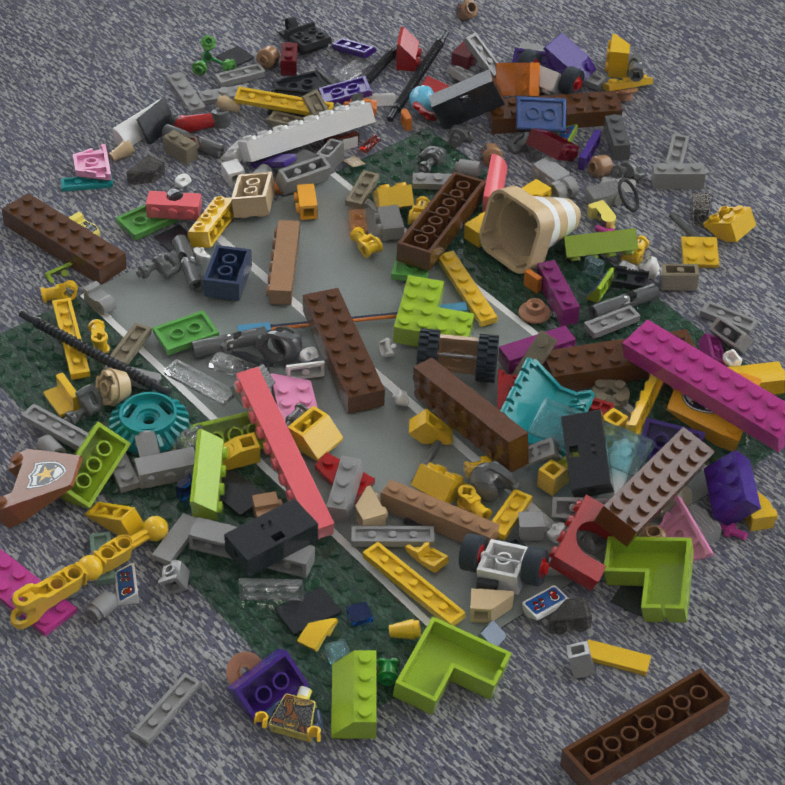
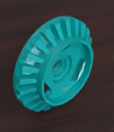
(149, 407)

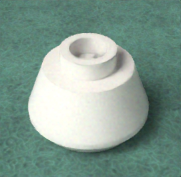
(650, 264)

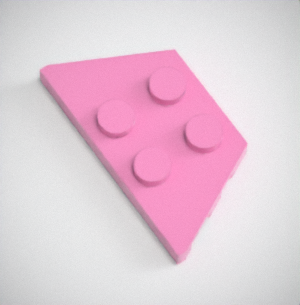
(92, 164)
(290, 391)
(681, 524)

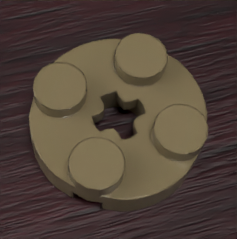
(614, 387)

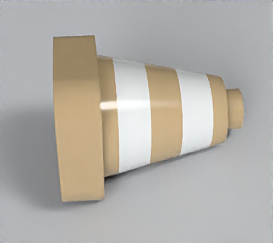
(524, 226)

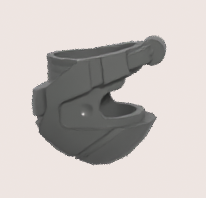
(285, 341)
(489, 477)

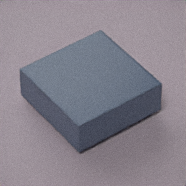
(492, 633)

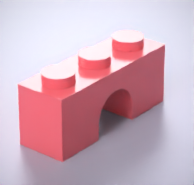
(186, 208)

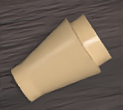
(227, 104)
(122, 151)

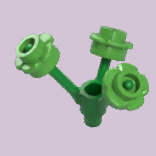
(208, 44)

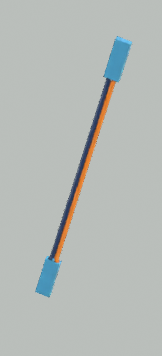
(270, 327)

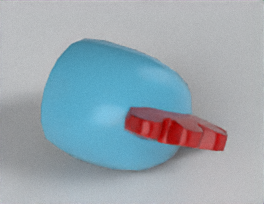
(420, 102)

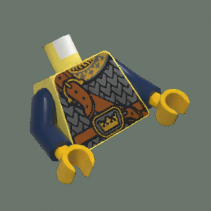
(294, 716)

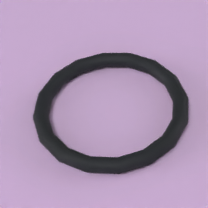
(634, 191)

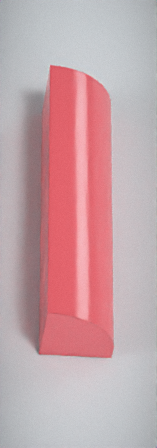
(496, 177)

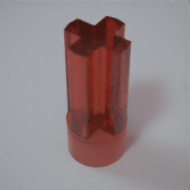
(369, 144)

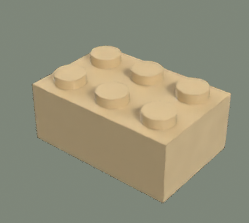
(253, 195)

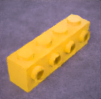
(211, 223)

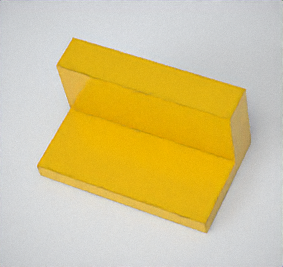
(62, 396)

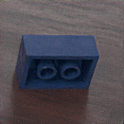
(227, 272)

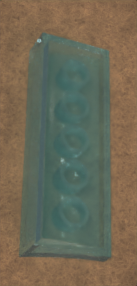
(626, 449)

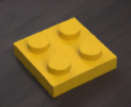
(700, 251)

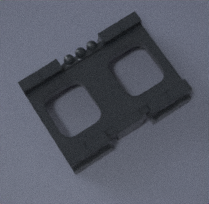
(631, 275)

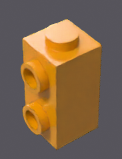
(306, 201)

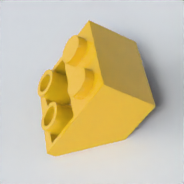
(617, 57)
(397, 195)
(731, 223)
(315, 433)
(438, 482)

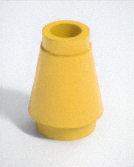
(406, 630)

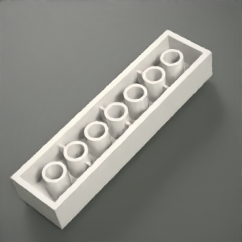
(307, 131)

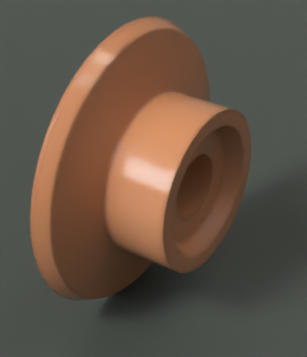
(626, 94)
(534, 311)
(237, 662)

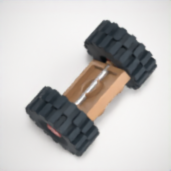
(460, 353)

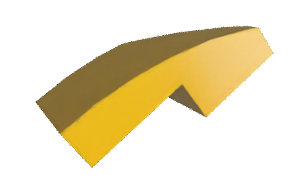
(428, 557)
(316, 632)

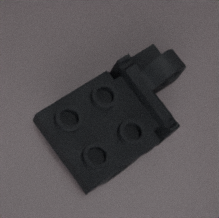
(306, 35)

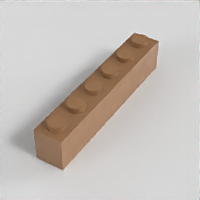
(284, 262)
(430, 511)

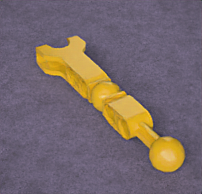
(43, 595)

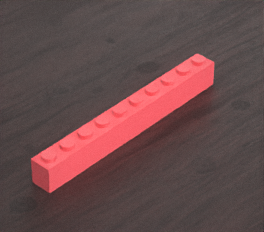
(281, 447)

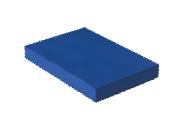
(541, 114)

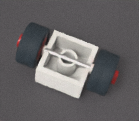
(551, 81)
(504, 562)

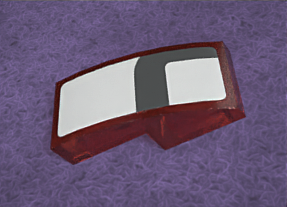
(350, 139)

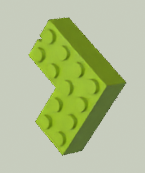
(422, 309)
(661, 567)
(446, 656)

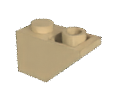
(369, 509)
(489, 604)

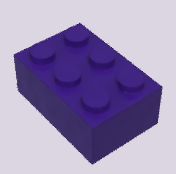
(732, 488)

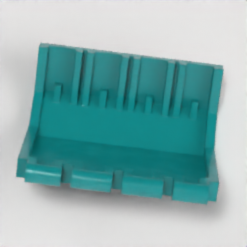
(529, 391)

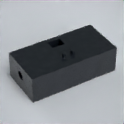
(467, 99)
(587, 454)
(271, 537)

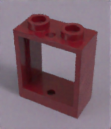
(552, 145)

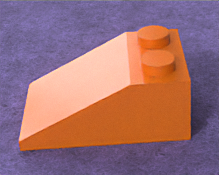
(518, 78)

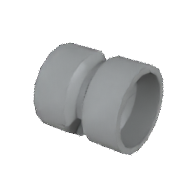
(564, 187)

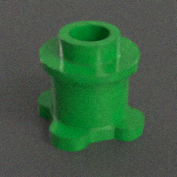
(387, 671)

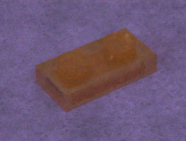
(357, 218)

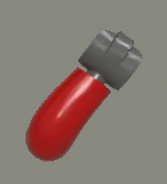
(202, 121)

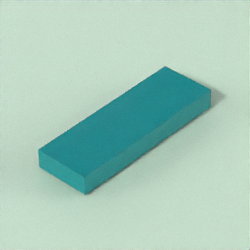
(83, 183)

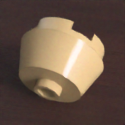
(113, 386)

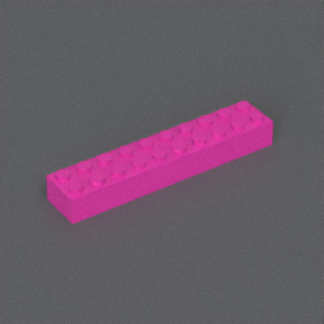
(708, 383)

